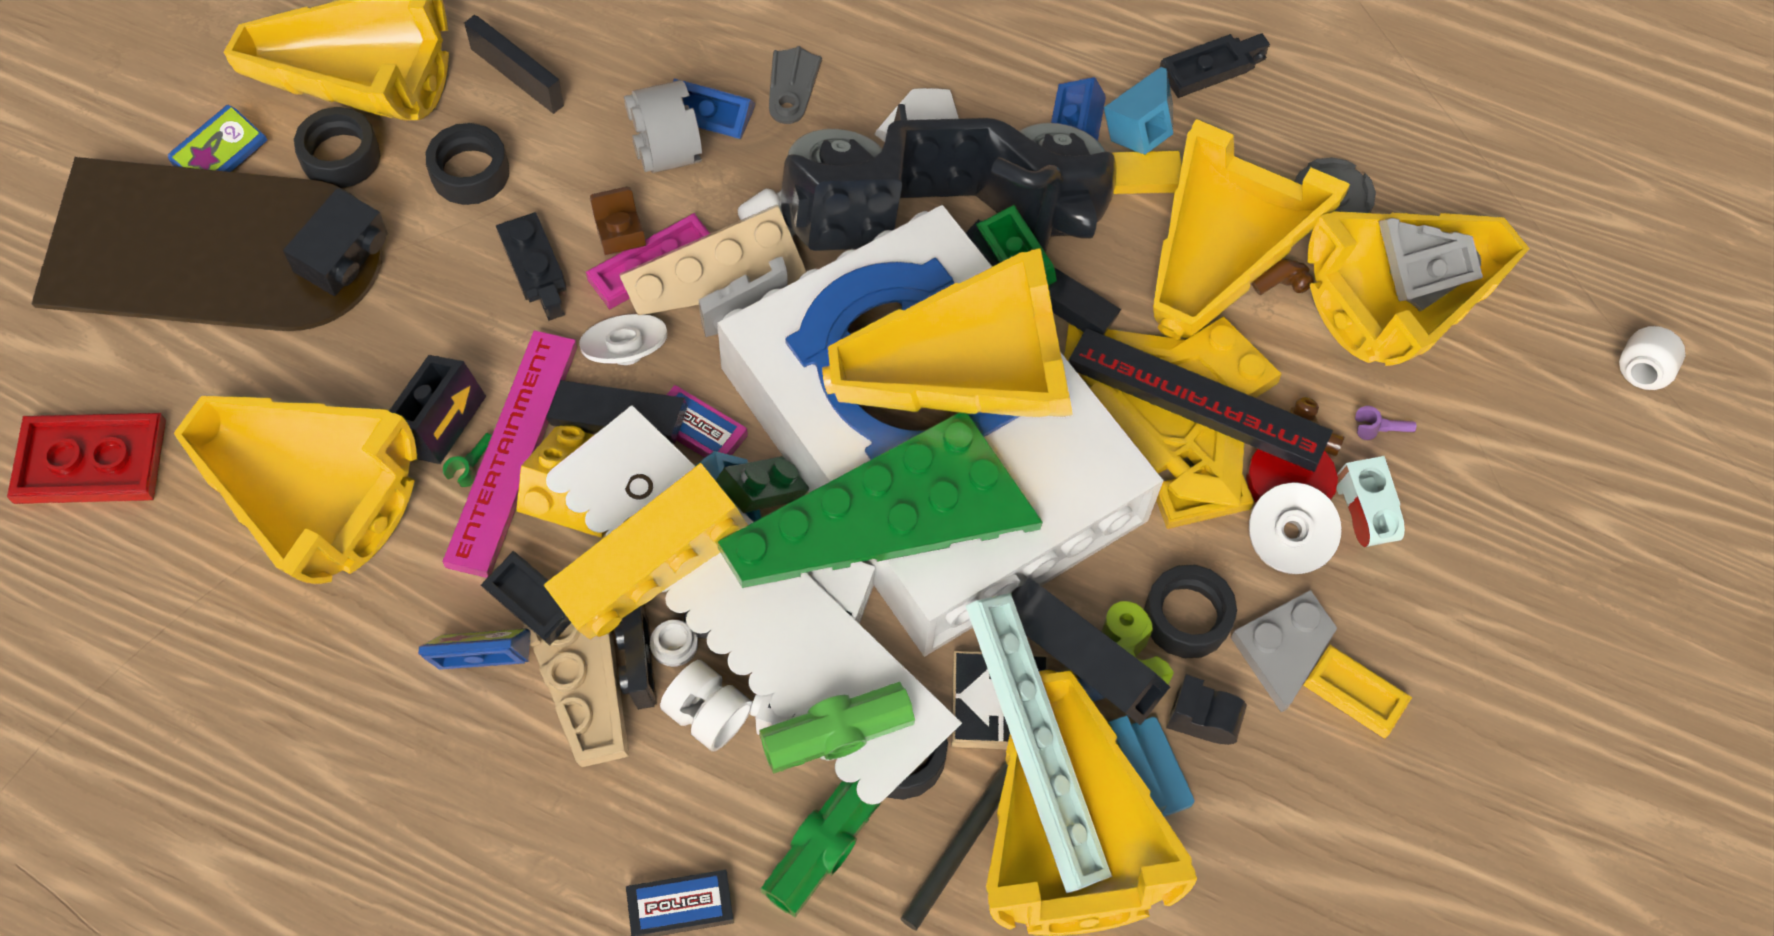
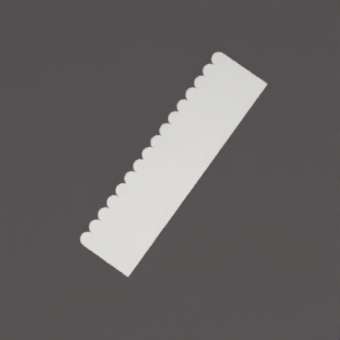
(780, 631)

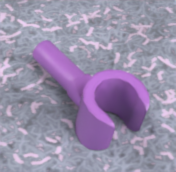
(1373, 416)

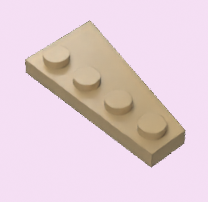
(713, 263)
(585, 693)

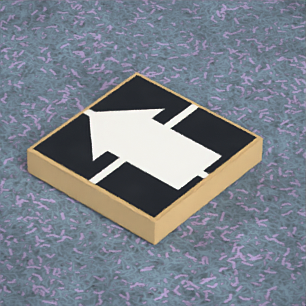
(977, 703)

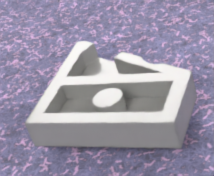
(1427, 258)
(740, 295)
(1285, 645)

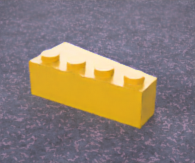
(646, 553)

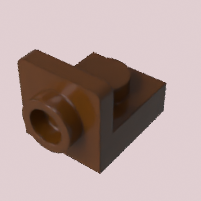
(617, 220)

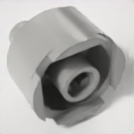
(665, 127)

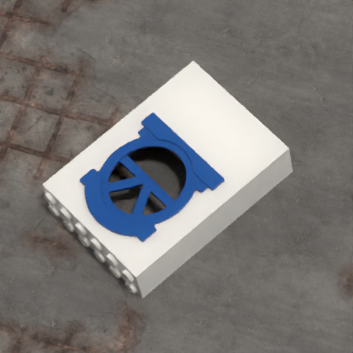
(1072, 469)

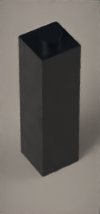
(1088, 652)

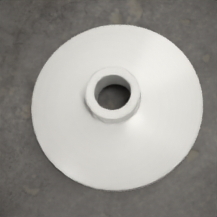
(623, 339)
(1312, 514)

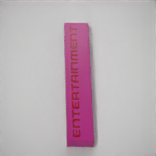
(515, 437)

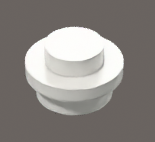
(673, 643)

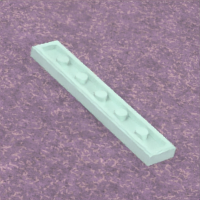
(1038, 742)

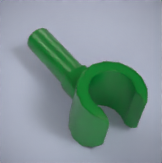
(467, 462)

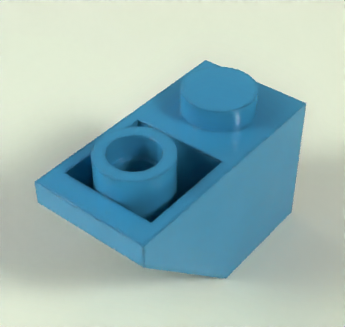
(1142, 114)

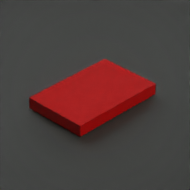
(87, 458)

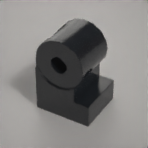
(1206, 712)

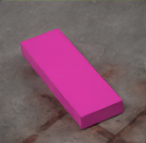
(606, 277)

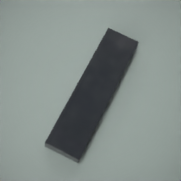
(1068, 297)

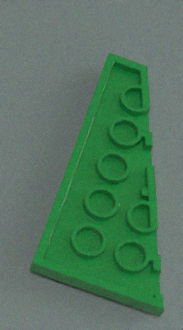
(899, 504)

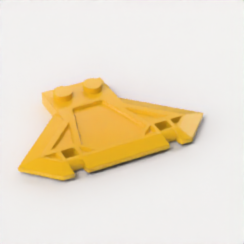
(1167, 438)

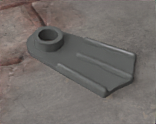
(792, 82)

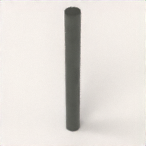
(955, 852)

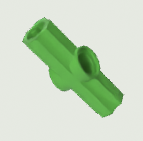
(837, 727)

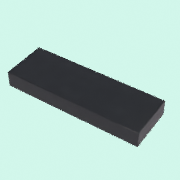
(514, 64)
(596, 406)

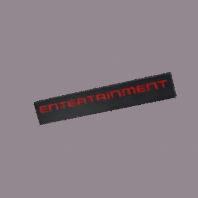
(1200, 399)

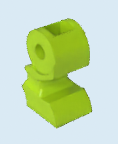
(1131, 629)

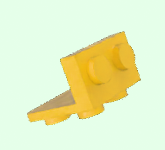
(535, 496)

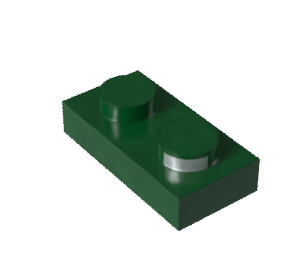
(762, 484)

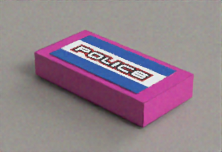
(707, 428)

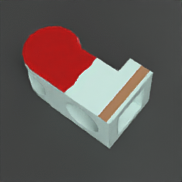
(1371, 501)

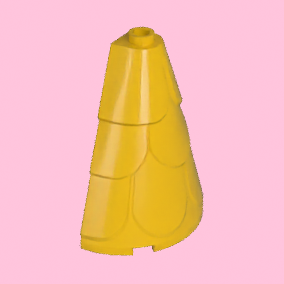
(351, 53)
(1229, 228)
(1359, 294)
(961, 350)
(305, 477)
(1134, 835)

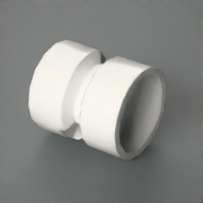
(700, 700)

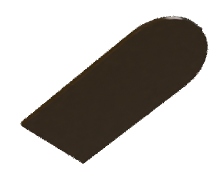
(188, 248)

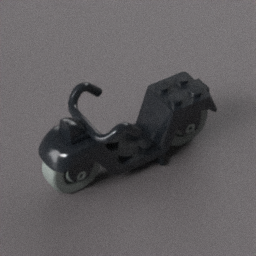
(848, 188)

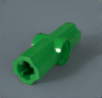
(818, 848)

